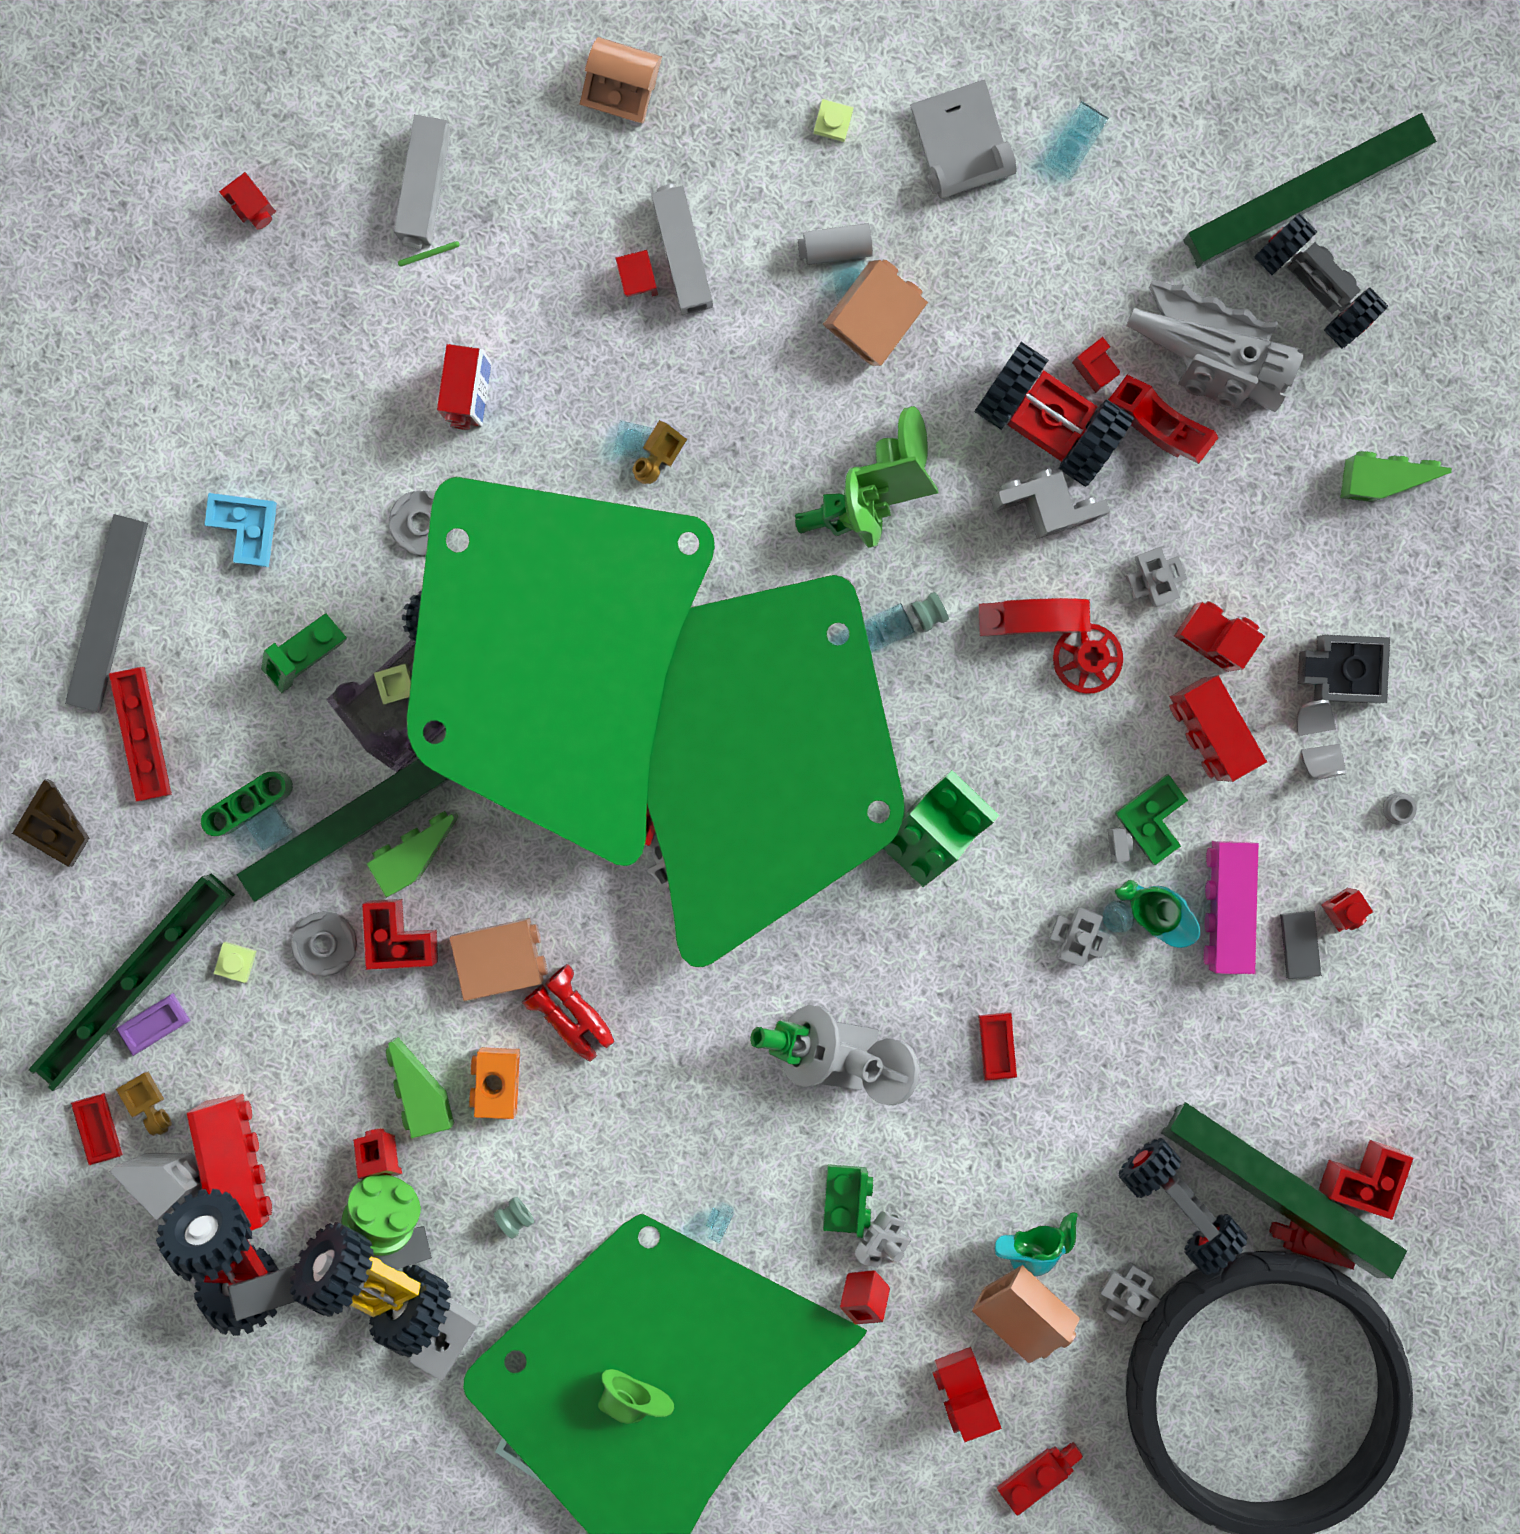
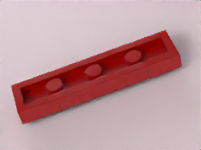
(140, 734)

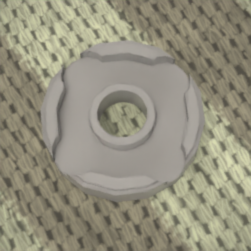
(402, 518)
(343, 943)

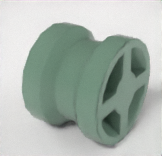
(930, 611)
(513, 1217)

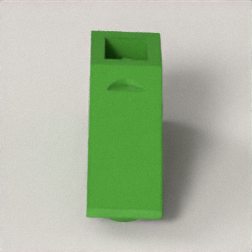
(1376, 478)
(407, 862)
(422, 1096)

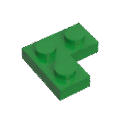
(1145, 816)

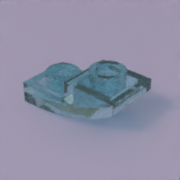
(1076, 140)
(885, 628)

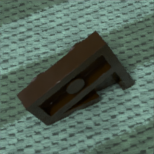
(52, 826)

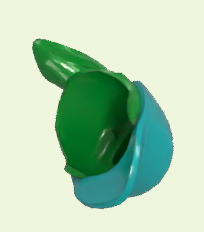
(1161, 913)
(1038, 1247)

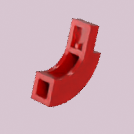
(1161, 422)
(1035, 616)

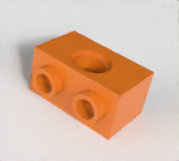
(500, 1102)

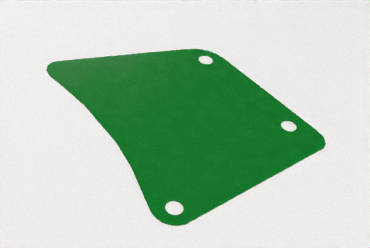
(551, 653)
(767, 761)
(673, 1317)

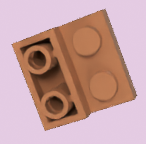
(619, 79)

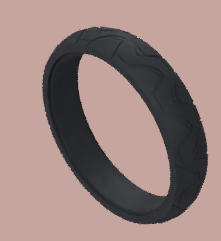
(1348, 1488)

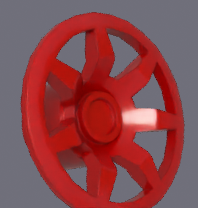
(1089, 658)

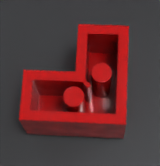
(1218, 639)
(389, 944)
(1372, 1187)
(969, 1401)

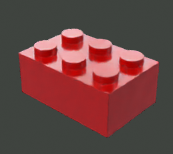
(1217, 729)

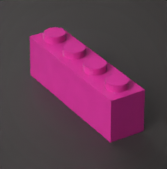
(1232, 907)

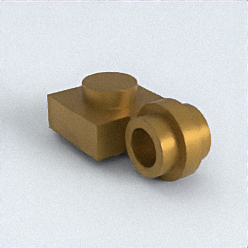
(664, 447)
(141, 1096)

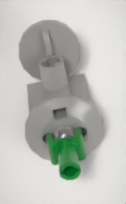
(840, 1054)

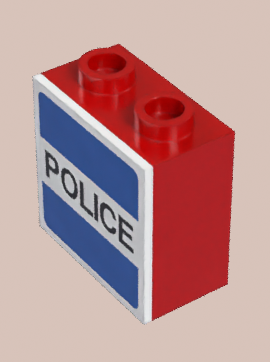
(464, 386)

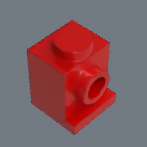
(249, 201)
(1347, 909)
(368, 1150)

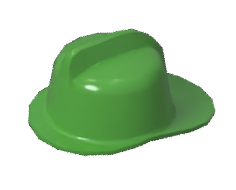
(631, 1399)

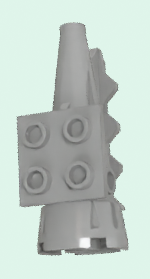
(1222, 347)

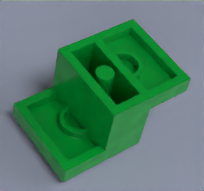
(939, 828)

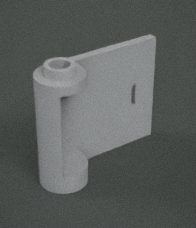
(962, 142)

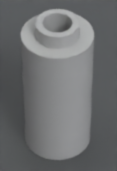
(836, 244)

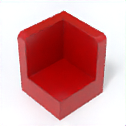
(636, 274)
(1096, 365)
(865, 1297)

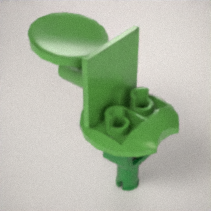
(873, 488)

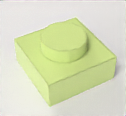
(833, 120)
(394, 683)
(235, 962)

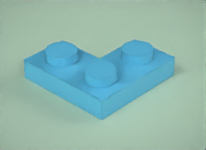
(252, 521)

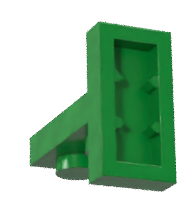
(301, 652)

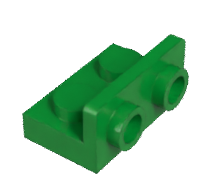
(846, 1199)

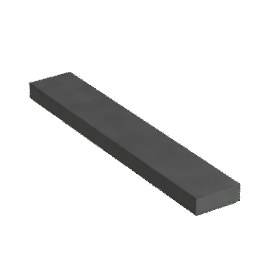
(106, 613)
(273, 1288)

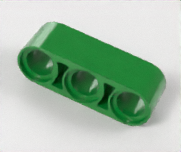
(231, 805)

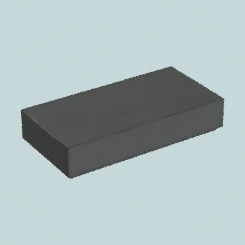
(1300, 944)

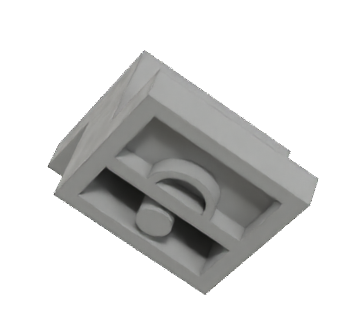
(1048, 503)

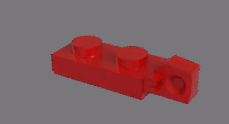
(1304, 1243)
(1039, 1477)

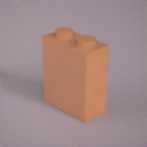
(876, 312)
(498, 959)
(1026, 1315)

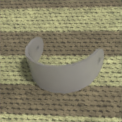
(1324, 760)

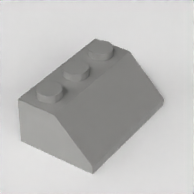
(159, 1180)

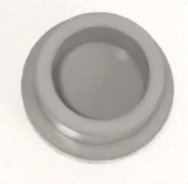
(1399, 808)

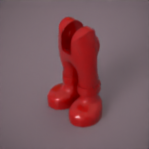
(586, 1016)

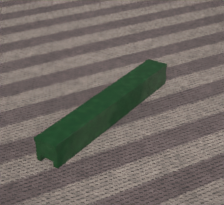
(1310, 190)
(339, 829)
(132, 981)
(1284, 1192)

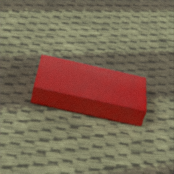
(997, 1046)
(96, 1129)

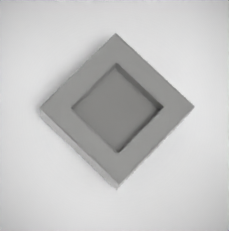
(1120, 844)

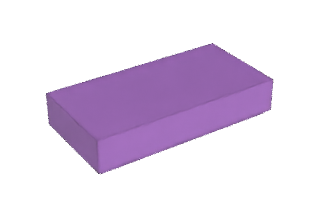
(153, 1024)

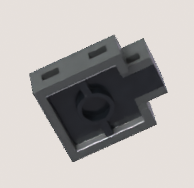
(1347, 668)

